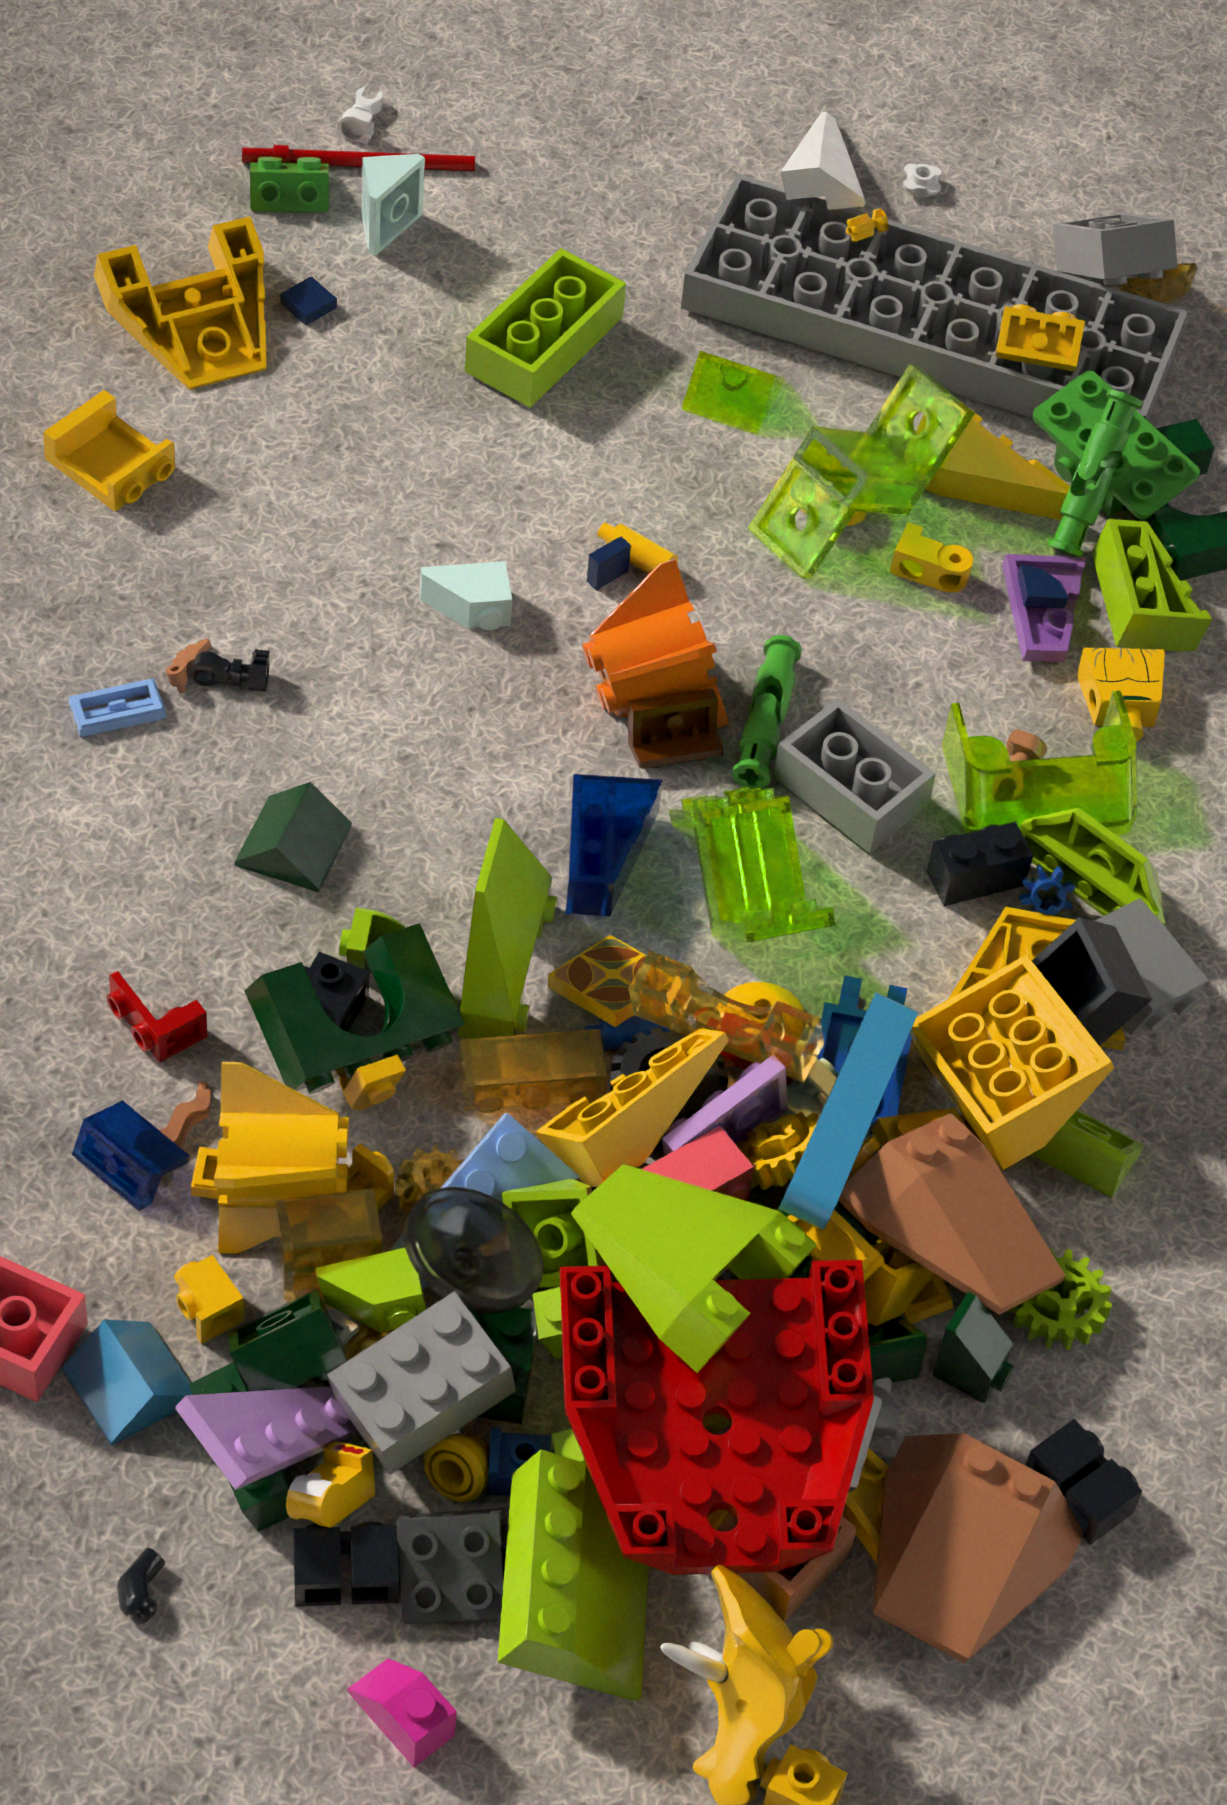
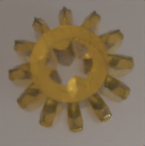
(422, 1173)

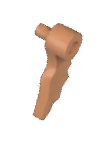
(178, 671)

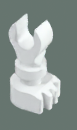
(357, 122)

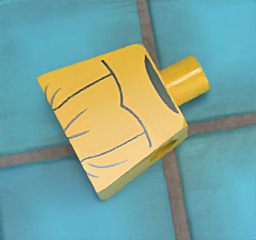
(1133, 672)

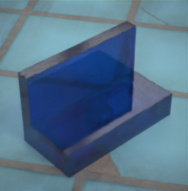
(127, 1153)

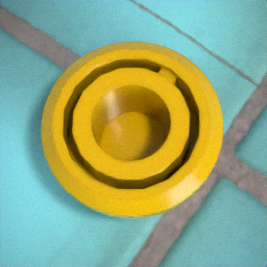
(458, 1467)

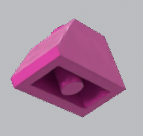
(406, 1709)

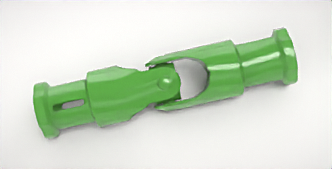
(1097, 466)
(766, 710)

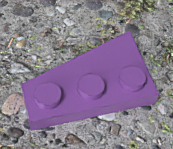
(1044, 631)

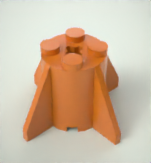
(652, 646)

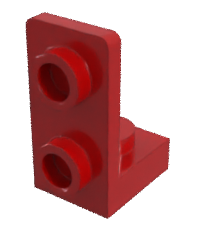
(166, 1036)

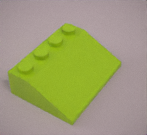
(567, 1590)

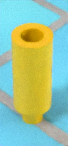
(644, 552)

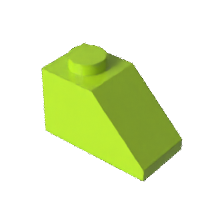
(374, 1289)

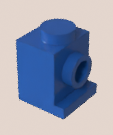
(508, 1454)

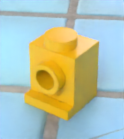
(209, 1298)

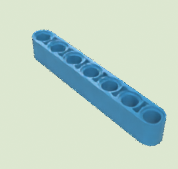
(848, 1112)

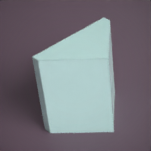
(390, 197)

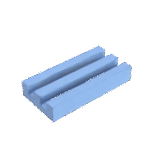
(118, 712)

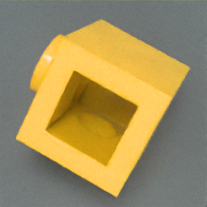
(802, 1779)

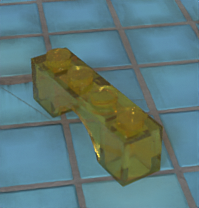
(683, 1002)

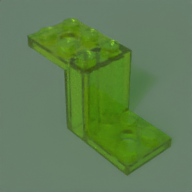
(860, 471)
(750, 865)

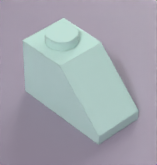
(469, 593)

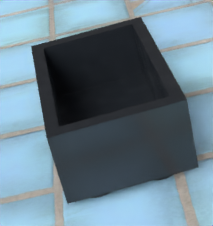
(1094, 977)

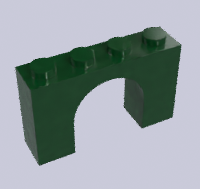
(1191, 540)
(315, 1050)

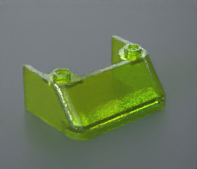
(1003, 791)

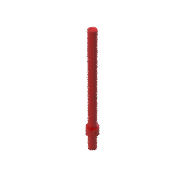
(354, 158)

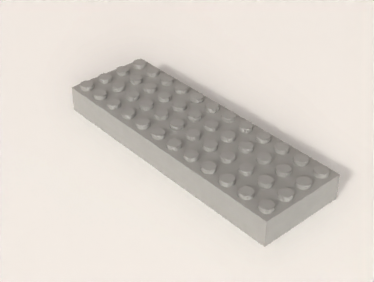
(914, 301)

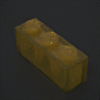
(531, 1070)

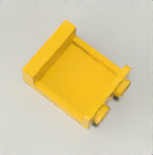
(107, 453)

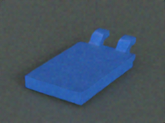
(839, 1030)

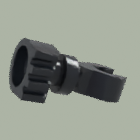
(223, 670)

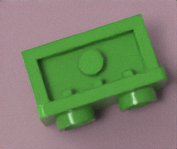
(289, 185)

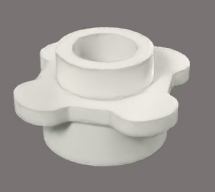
(922, 180)

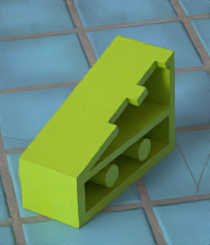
(1142, 592)

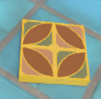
(600, 979)

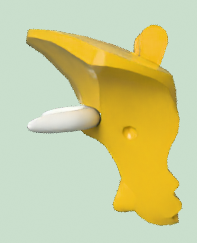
(757, 1682)

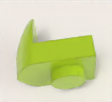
(365, 927)

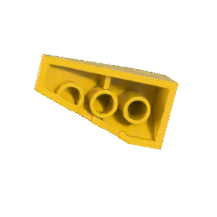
(633, 1116)

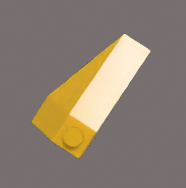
(993, 474)

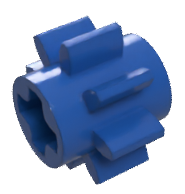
(1044, 881)

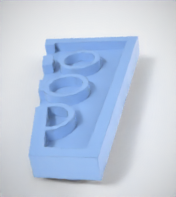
(505, 1161)

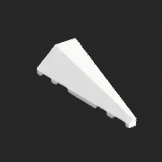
(823, 168)

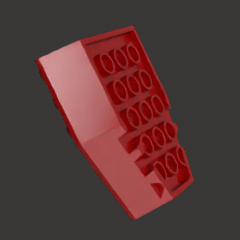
(785, 1380)

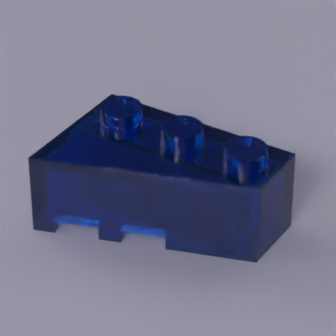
(605, 838)

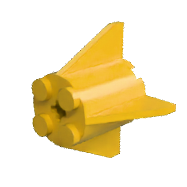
(271, 1151)

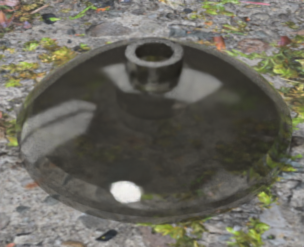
(473, 1247)

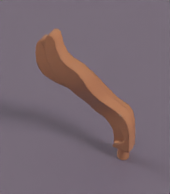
(188, 1115)

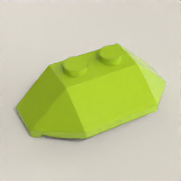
(1098, 862)

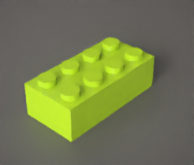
(545, 327)

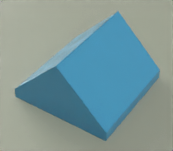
(126, 1377)

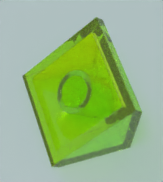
(731, 392)

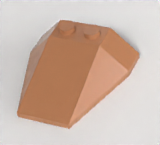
(954, 1213)
(966, 1541)

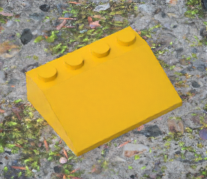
(1011, 1059)

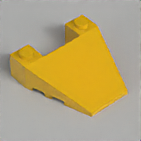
(197, 325)

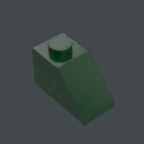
(974, 1351)

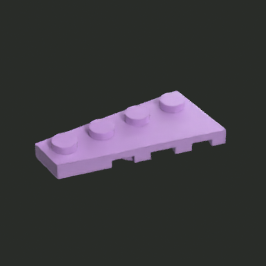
(266, 1429)

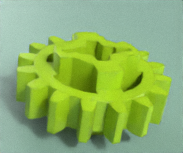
(1054, 1310)

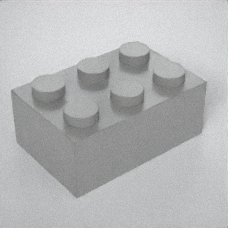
(1115, 247)
(853, 775)
(422, 1382)

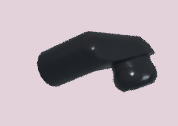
(134, 1588)

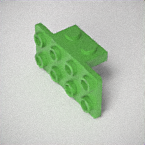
(1150, 467)

